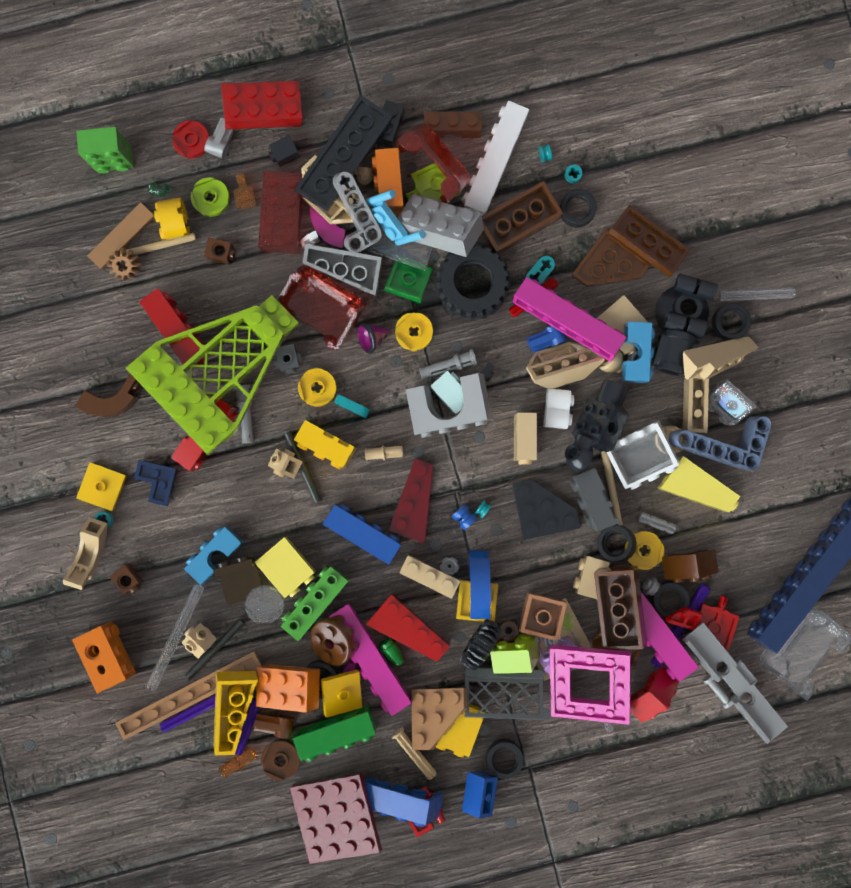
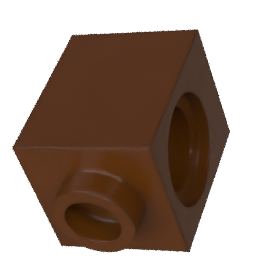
(214, 245)
(118, 579)

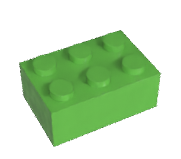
(105, 149)

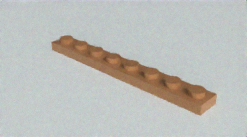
(181, 698)

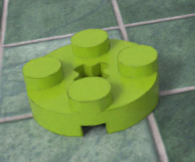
(220, 201)

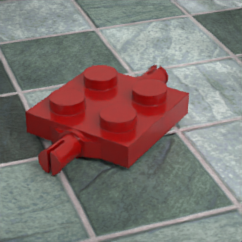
(720, 622)

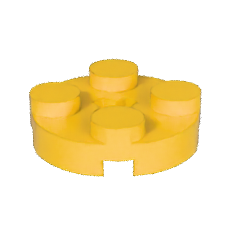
(414, 342)
(308, 381)
(650, 559)

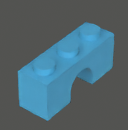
(639, 335)
(200, 566)

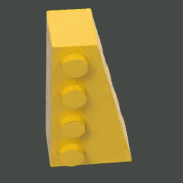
(232, 702)

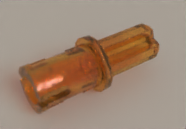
(238, 763)

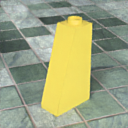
(698, 486)

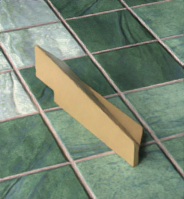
(716, 357)

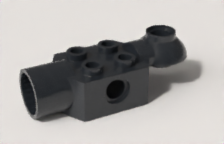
(598, 425)

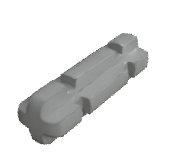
(657, 523)

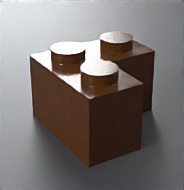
(691, 566)

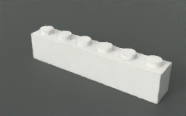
(496, 157)

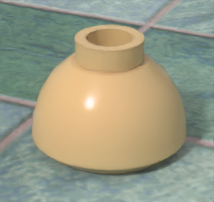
(614, 366)

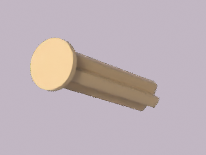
(415, 755)

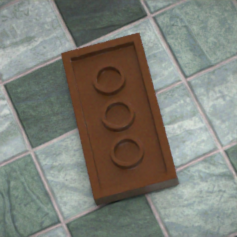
(649, 241)

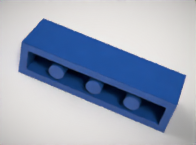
(362, 534)

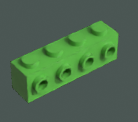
(314, 603)

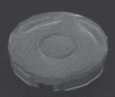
(264, 604)

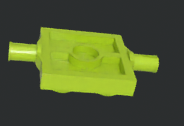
(428, 183)

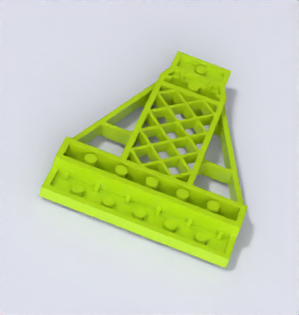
(181, 395)

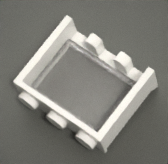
(643, 456)

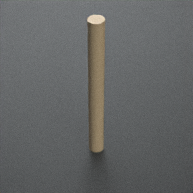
(161, 244)
(611, 486)

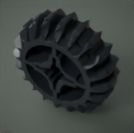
(480, 644)

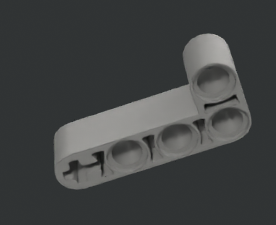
(353, 210)

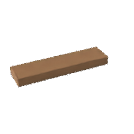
(121, 235)

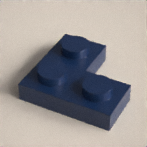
(161, 479)

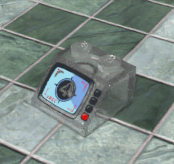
(729, 403)

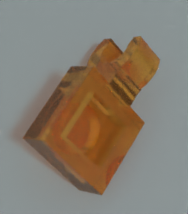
(244, 195)

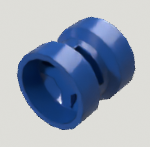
(464, 517)

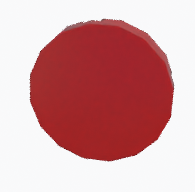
(190, 139)

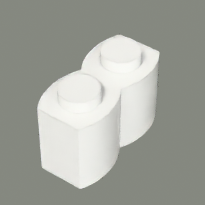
(558, 408)

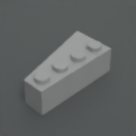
(350, 267)

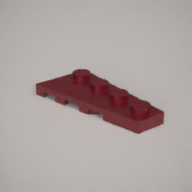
(412, 509)

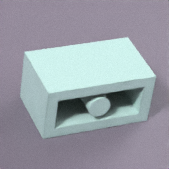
(449, 391)

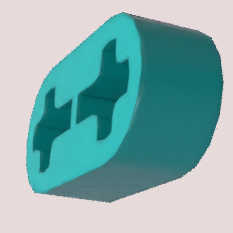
(536, 269)
(352, 406)

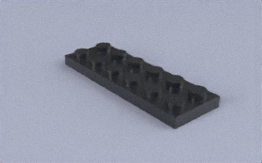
(344, 152)

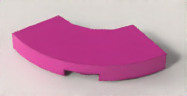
(329, 233)

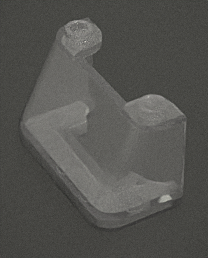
(806, 651)

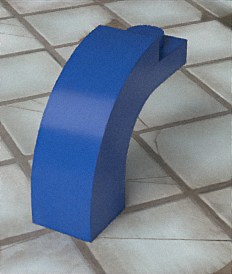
(479, 585)

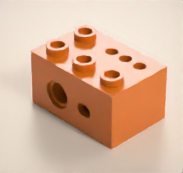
(104, 656)

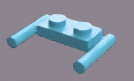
(388, 221)

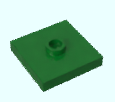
(408, 281)

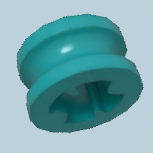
(545, 153)
(576, 169)
(483, 509)
(109, 517)

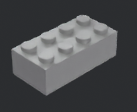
(444, 224)

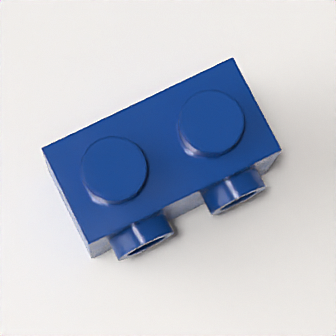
(479, 794)

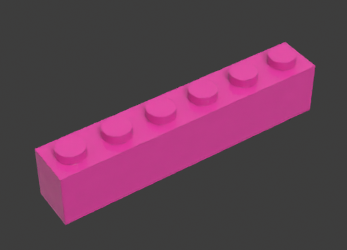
(569, 319)
(666, 644)
(374, 665)

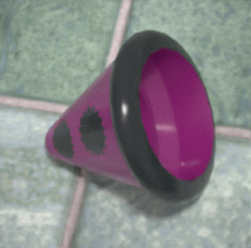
(371, 336)

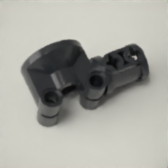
(678, 328)

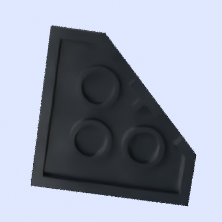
(542, 511)

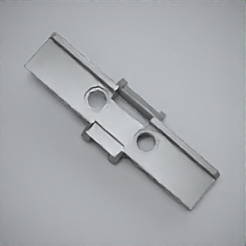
(739, 679)

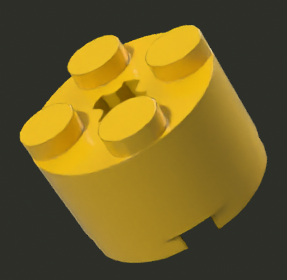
(172, 218)

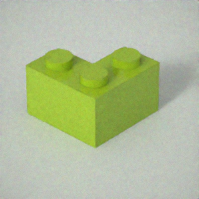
(516, 656)

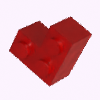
(654, 695)

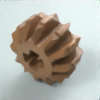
(117, 267)

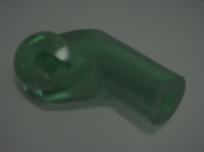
(160, 192)

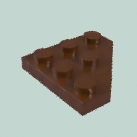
(610, 263)

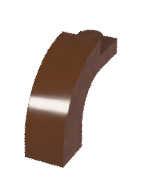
(110, 406)

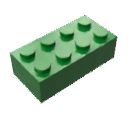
(335, 733)

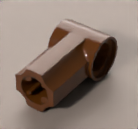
(278, 725)

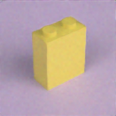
(286, 567)

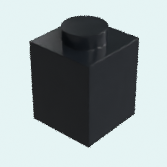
(283, 151)

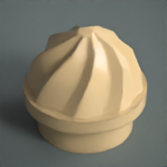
(364, 175)

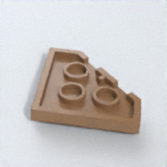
(435, 714)

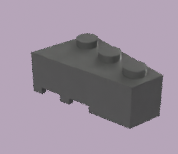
(594, 500)

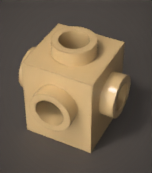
(284, 463)
(198, 640)

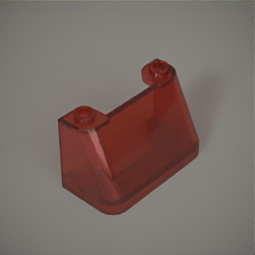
(426, 139)
(322, 305)

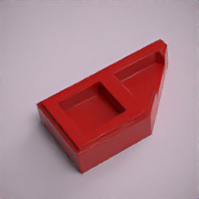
(685, 617)

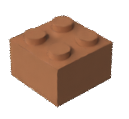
(542, 616)

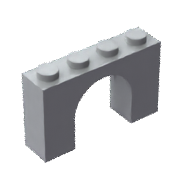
(475, 408)

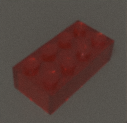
(280, 213)

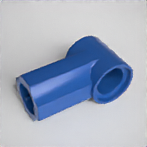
(545, 339)

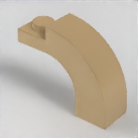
(89, 554)

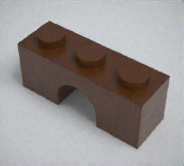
(463, 123)

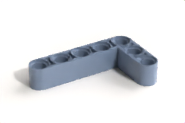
(739, 454)

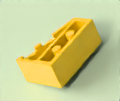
(324, 445)

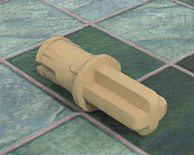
(383, 452)

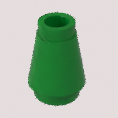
(391, 650)

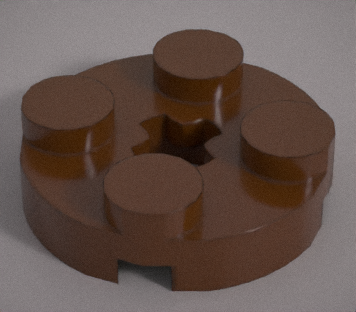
(270, 764)

